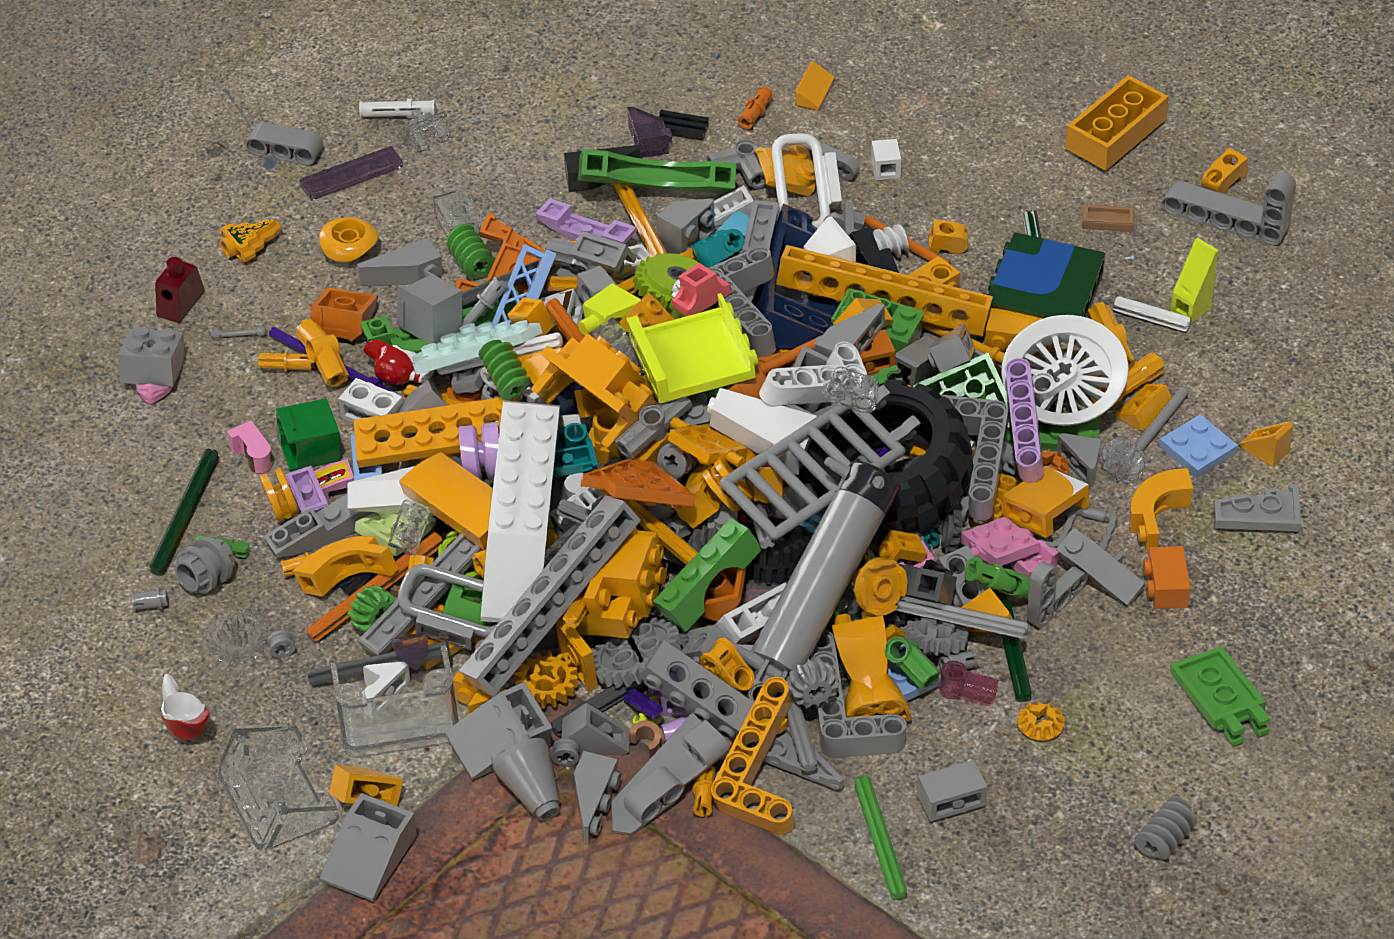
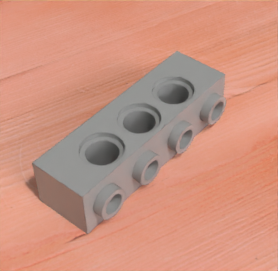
(694, 676)

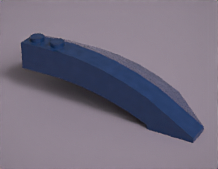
(793, 313)

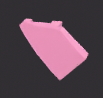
(1027, 564)

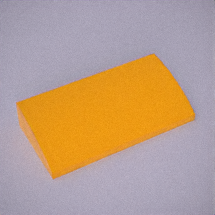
(452, 496)

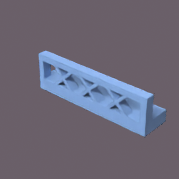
(535, 285)

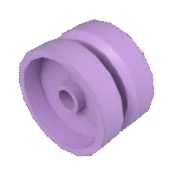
(477, 453)

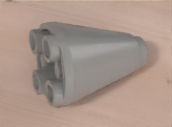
(529, 775)

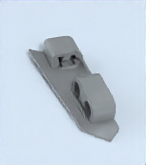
(664, 777)

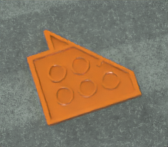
(641, 482)

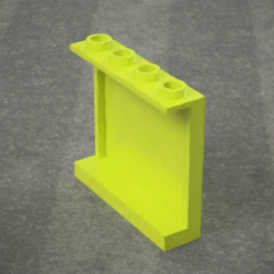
(693, 352)

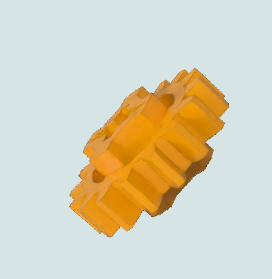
(547, 678)

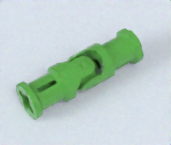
(998, 578)

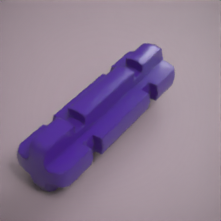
(642, 703)

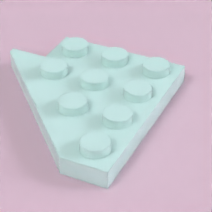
(468, 342)

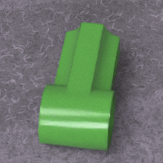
(913, 663)

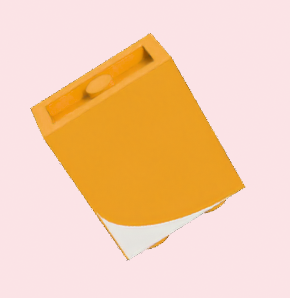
(1039, 502)

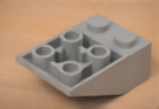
(496, 727)
(369, 847)

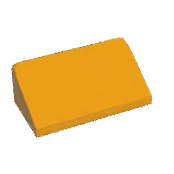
(813, 87)
(1144, 406)

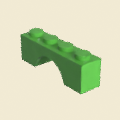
(684, 596)

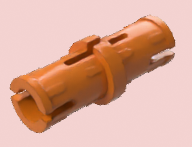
(755, 107)

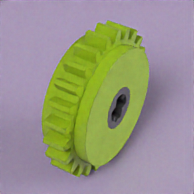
(659, 275)

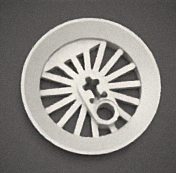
(1069, 375)

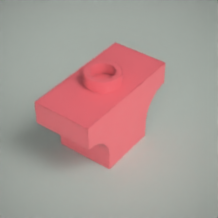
(699, 290)

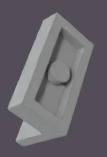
(601, 251)

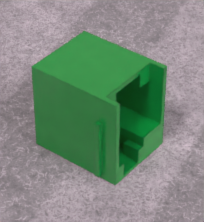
(308, 434)

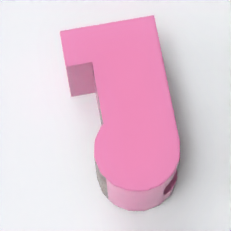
(253, 445)

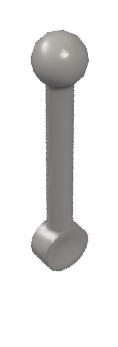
(217, 334)

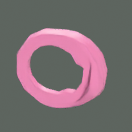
(152, 393)

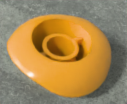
(347, 238)

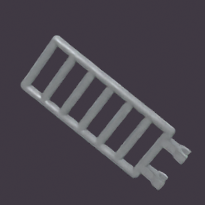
(891, 440)

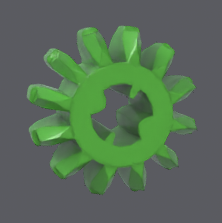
(369, 606)

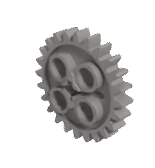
(616, 660)

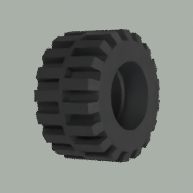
(779, 561)

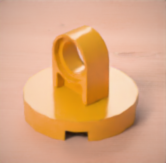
(879, 585)

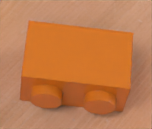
(1167, 577)

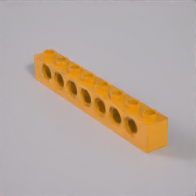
(875, 279)

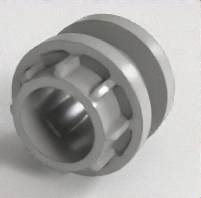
(204, 565)

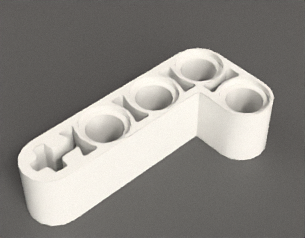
(805, 383)

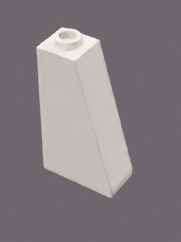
(757, 423)

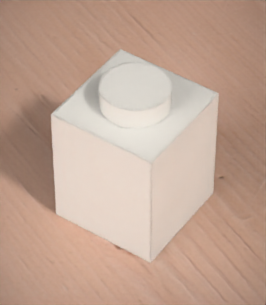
(886, 159)

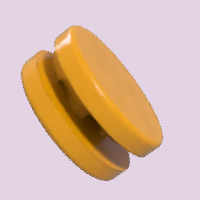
(713, 477)
(280, 496)

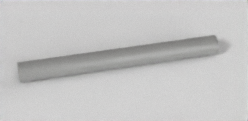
(1161, 418)

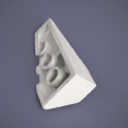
(378, 493)

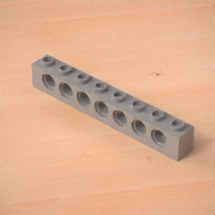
(549, 595)

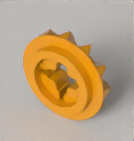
(1047, 728)

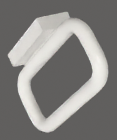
(825, 173)

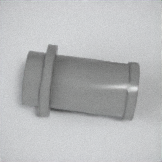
(150, 599)
(961, 657)

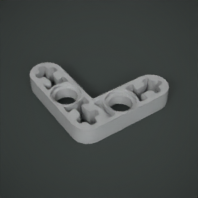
(1050, 596)

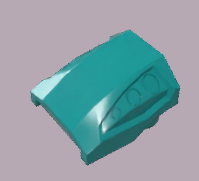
(574, 451)

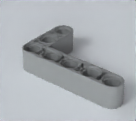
(1235, 215)
(742, 274)
(990, 423)
(852, 735)

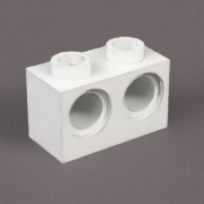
(367, 400)

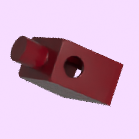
(177, 290)

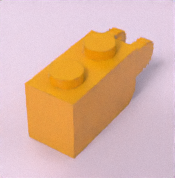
(1004, 327)

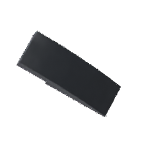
(869, 253)

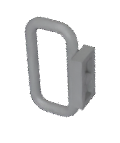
(437, 624)

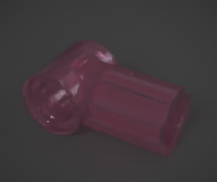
(959, 682)

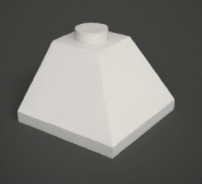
(832, 241)

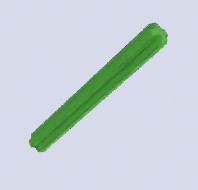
(880, 838)

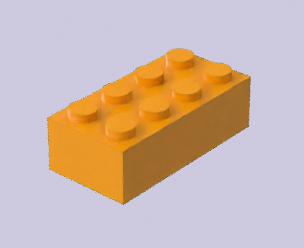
(1116, 122)

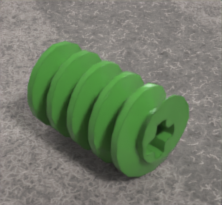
(470, 251)
(504, 368)

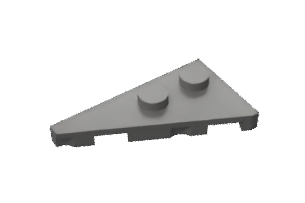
(784, 755)

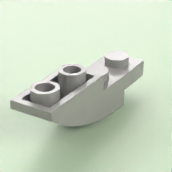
(314, 530)

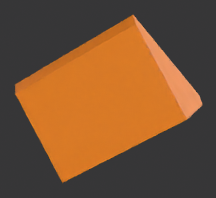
(723, 593)

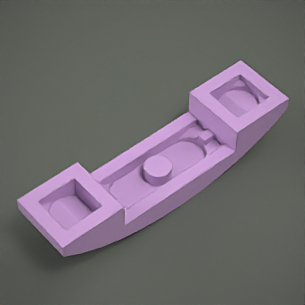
(561, 219)

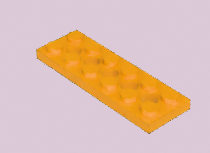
(421, 422)

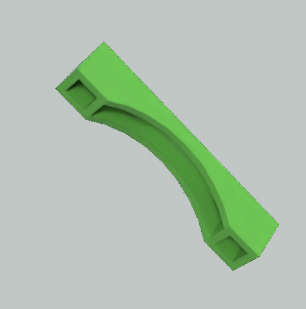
(632, 171)

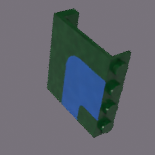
(1045, 277)

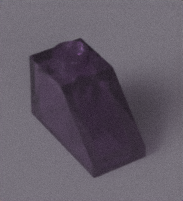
(648, 132)

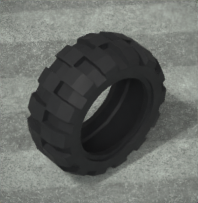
(932, 483)

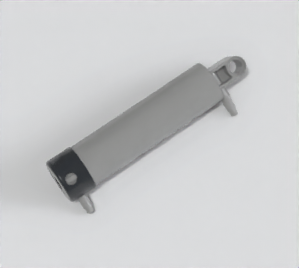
(822, 571)

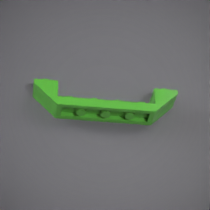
(380, 328)

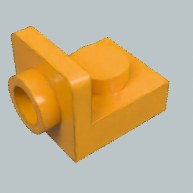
(903, 546)

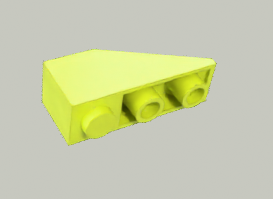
(1196, 282)

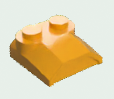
(797, 169)

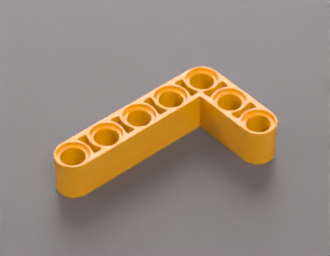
(751, 759)

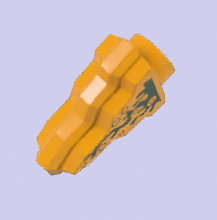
(247, 239)

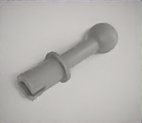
(486, 299)

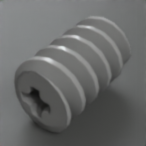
(675, 461)
(1166, 828)

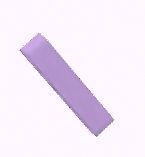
(1024, 420)

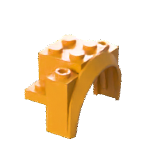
(603, 374)
(633, 575)

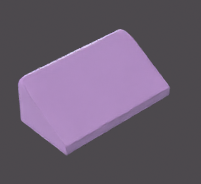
(306, 489)

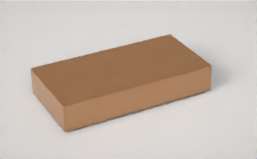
(1108, 218)

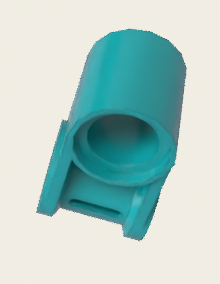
(718, 247)

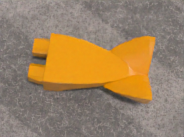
(864, 661)

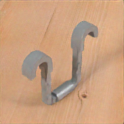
(1091, 513)

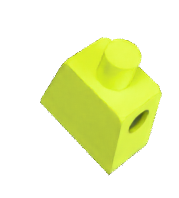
(604, 305)

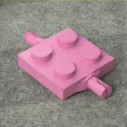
(1000, 541)

